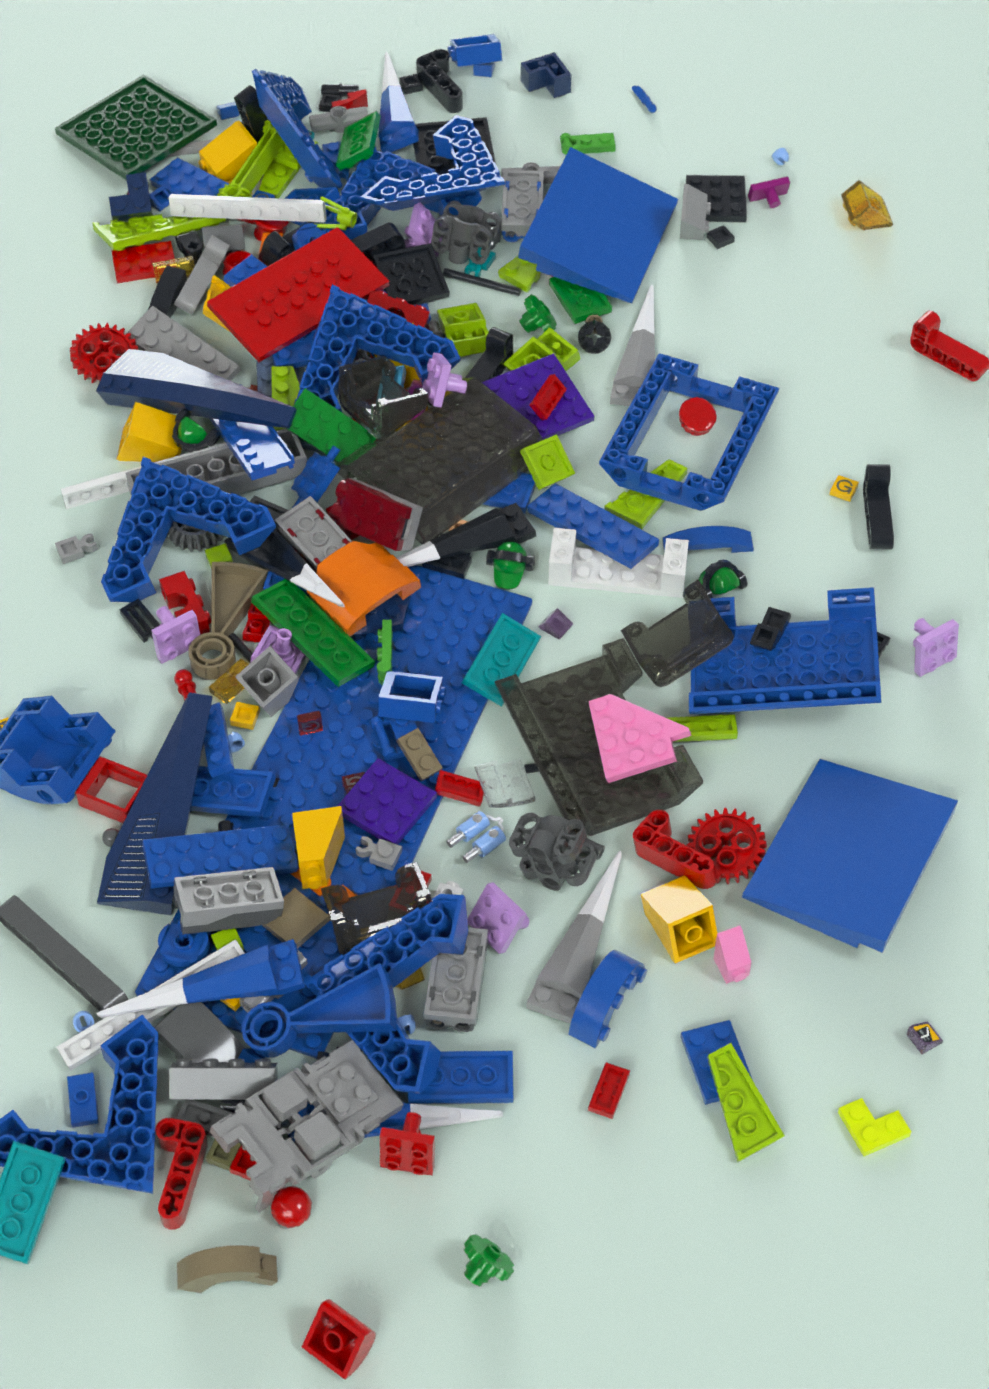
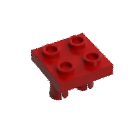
(407, 1148)

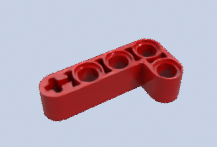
(946, 350)
(654, 844)
(179, 1174)

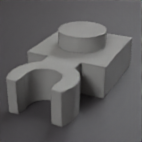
(73, 549)
(381, 854)

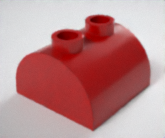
(338, 1339)

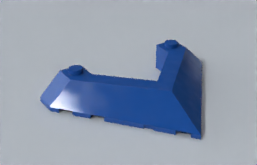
(285, 107)
(371, 172)
(471, 174)
(355, 324)
(168, 496)
(401, 950)
(127, 1148)

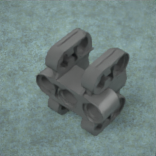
(466, 233)
(552, 851)

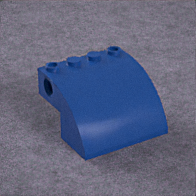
(49, 750)

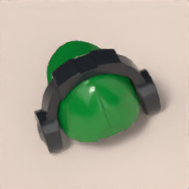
(190, 435)
(509, 564)
(722, 578)

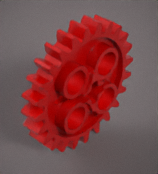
(102, 352)
(742, 858)

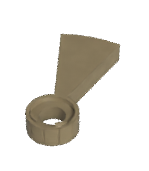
(230, 601)

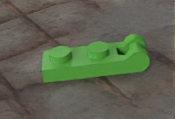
(588, 143)
(384, 653)

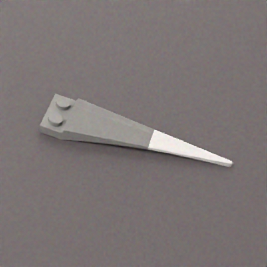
(637, 357)
(570, 966)

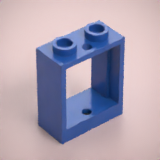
(475, 50)
(409, 707)

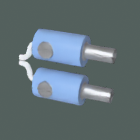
(473, 827)

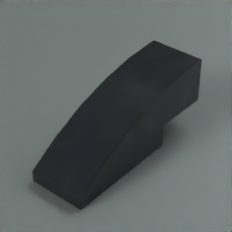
(168, 289)

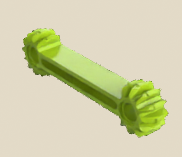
(255, 164)

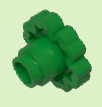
(537, 315)
(486, 1261)

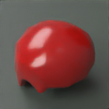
(291, 1206)

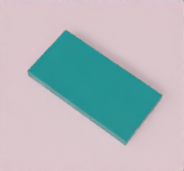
(500, 657)
(25, 1197)

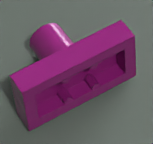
(769, 190)

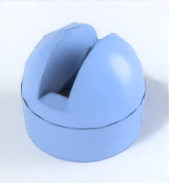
(780, 156)
(238, 741)
(87, 1017)
(407, 1023)

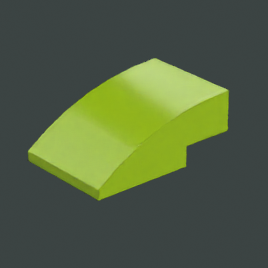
(465, 327)
(545, 345)

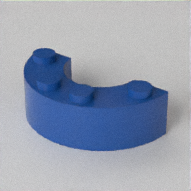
(604, 995)

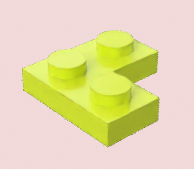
(869, 1133)

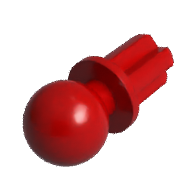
(185, 683)

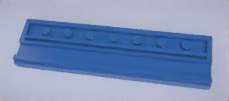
(255, 447)

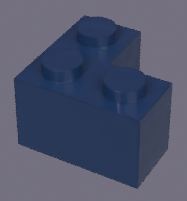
(546, 72)
(134, 204)

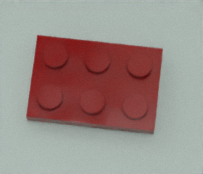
(136, 261)

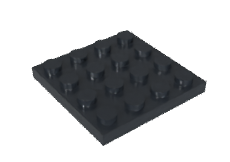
(425, 148)

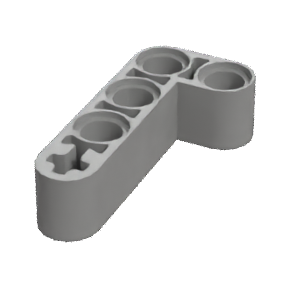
(201, 275)

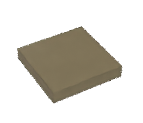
(299, 919)

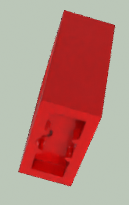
(95, 780)

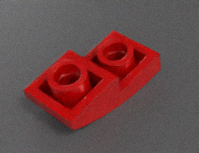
(355, 100)
(256, 625)

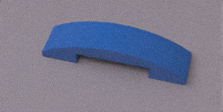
(715, 537)

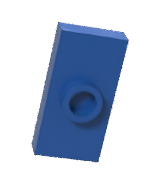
(82, 1100)

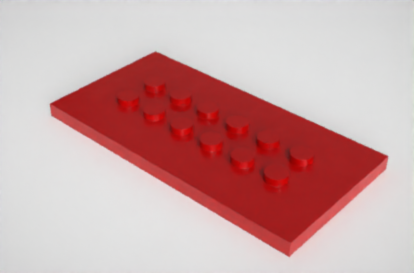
(291, 294)

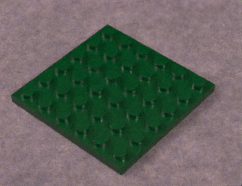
(136, 127)

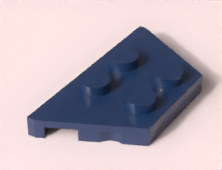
(392, 609)

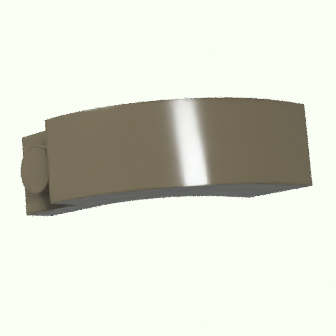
(225, 1264)

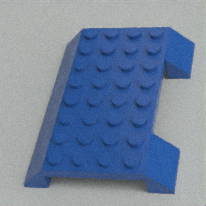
(809, 667)

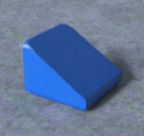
(484, 69)
(227, 110)
(160, 198)

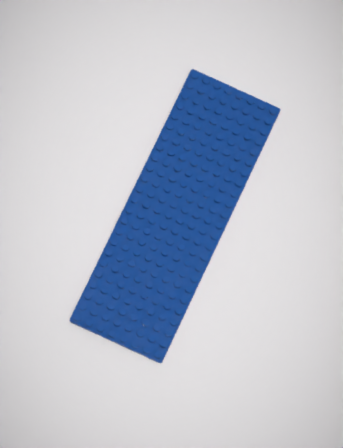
(439, 638)

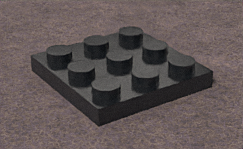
(725, 194)
(413, 274)

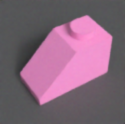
(732, 955)

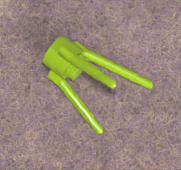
(344, 216)

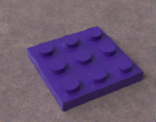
(386, 802)

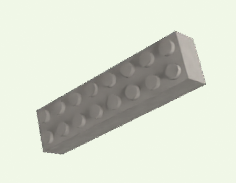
(223, 469)

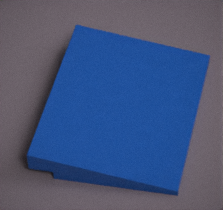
(597, 227)
(850, 854)

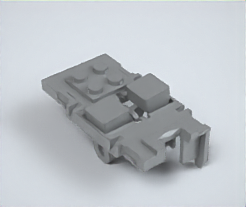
(347, 1102)

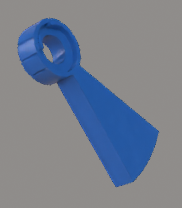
(357, 1005)

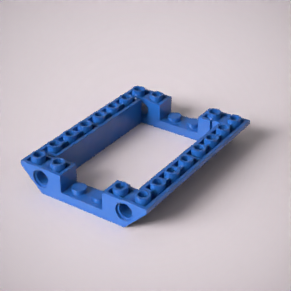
(681, 377)

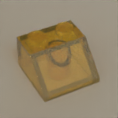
(865, 207)

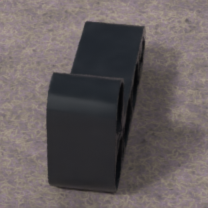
(432, 72)
(250, 112)
(380, 240)
(277, 247)
(498, 350)
(877, 506)

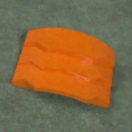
(363, 580)

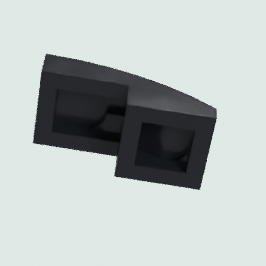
(771, 629)

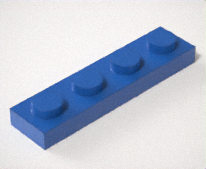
(217, 743)

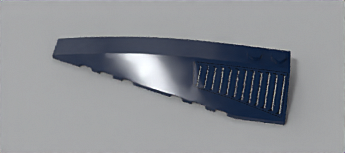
(177, 385)
(157, 812)

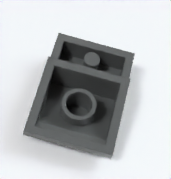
(198, 1034)

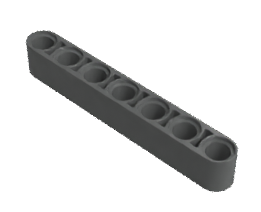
(60, 955)

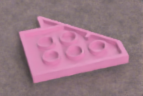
(632, 737)

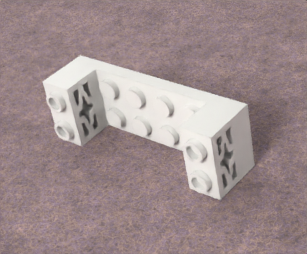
(593, 570)

